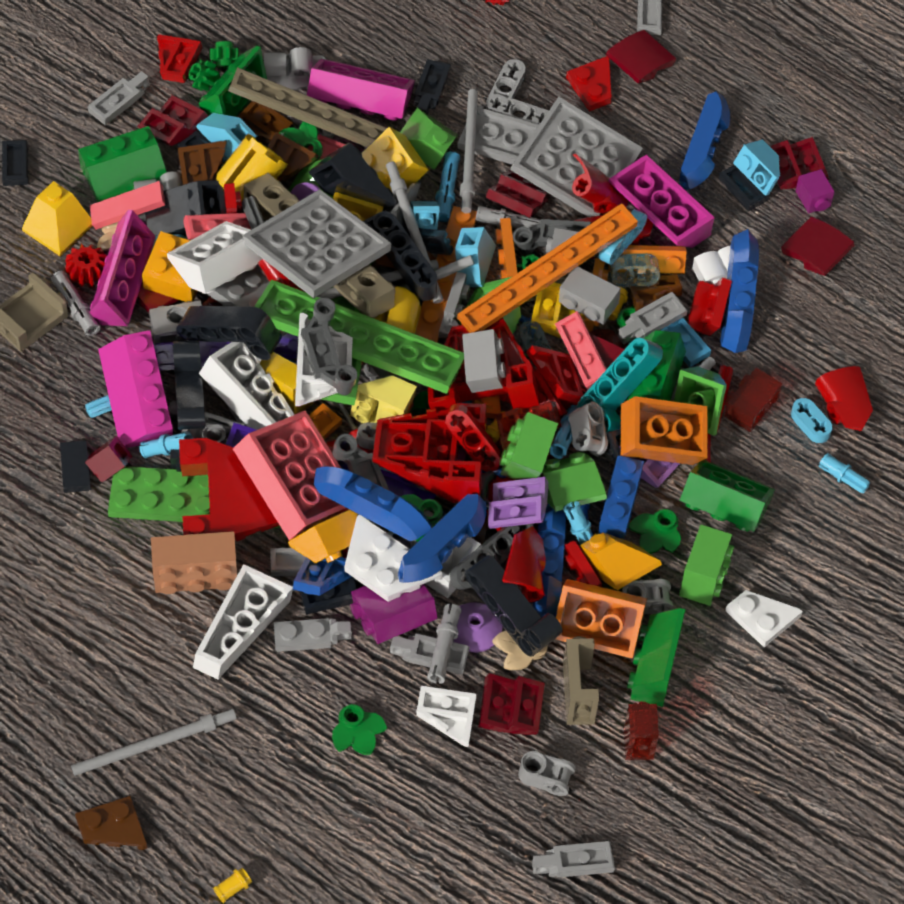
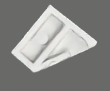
(762, 616)
(448, 711)

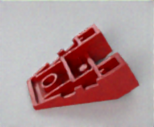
(519, 380)
(427, 452)
(232, 494)

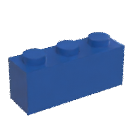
(621, 497)

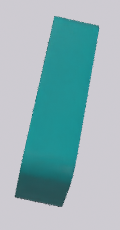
(617, 383)

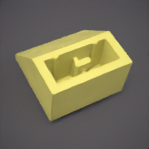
(383, 399)

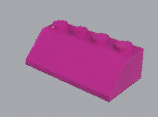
(360, 89)
(664, 202)
(122, 271)
(135, 389)

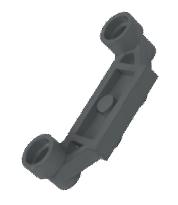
(529, 239)
(322, 351)
(358, 461)

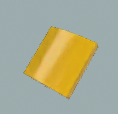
(549, 310)

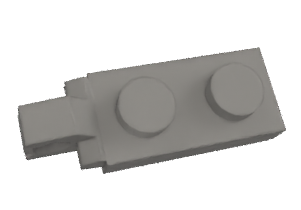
(118, 98)
(458, 292)
(652, 317)
(310, 634)
(420, 650)
(575, 860)

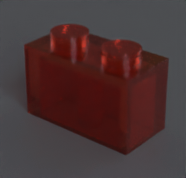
(752, 399)
(641, 731)

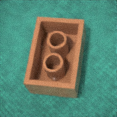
(193, 562)

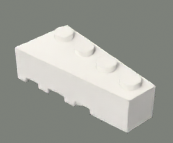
(245, 386)
(243, 616)

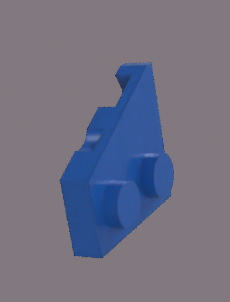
(320, 576)

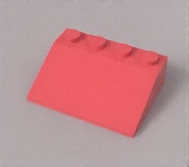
(283, 468)

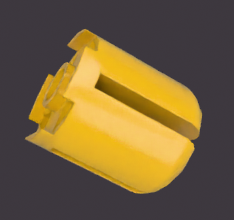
(248, 163)
(405, 311)

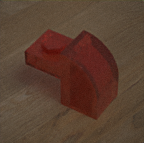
(509, 418)

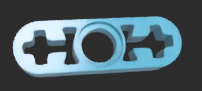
(614, 250)

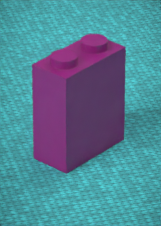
(394, 617)

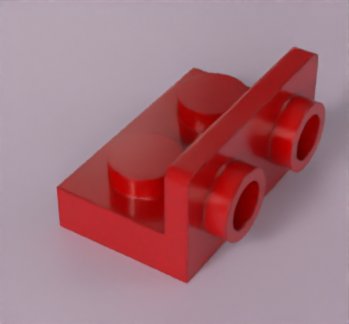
(709, 306)

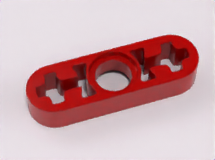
(473, 426)

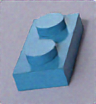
(695, 347)

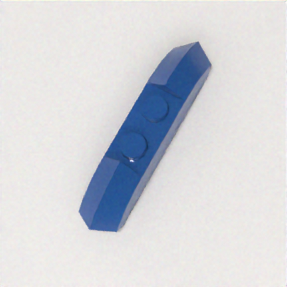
(699, 157)
(741, 297)
(372, 502)
(553, 535)
(437, 545)

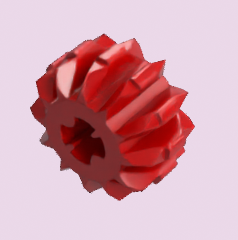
(85, 264)

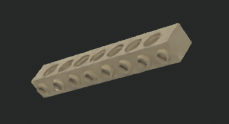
(364, 288)

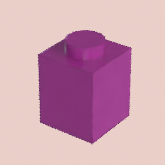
(814, 191)

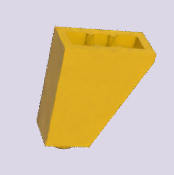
(284, 377)

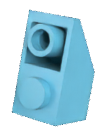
(224, 127)
(759, 165)
(426, 214)
(481, 248)

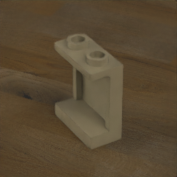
(31, 313)
(579, 703)

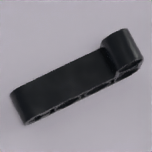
(405, 256)
(231, 325)
(188, 385)
(512, 608)

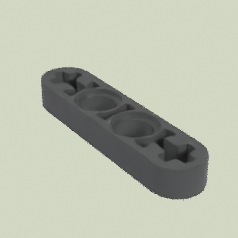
(487, 548)

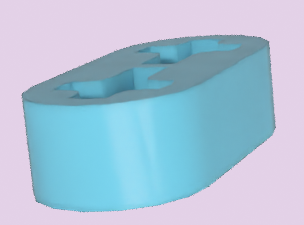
(809, 421)

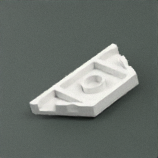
(313, 389)
(376, 559)

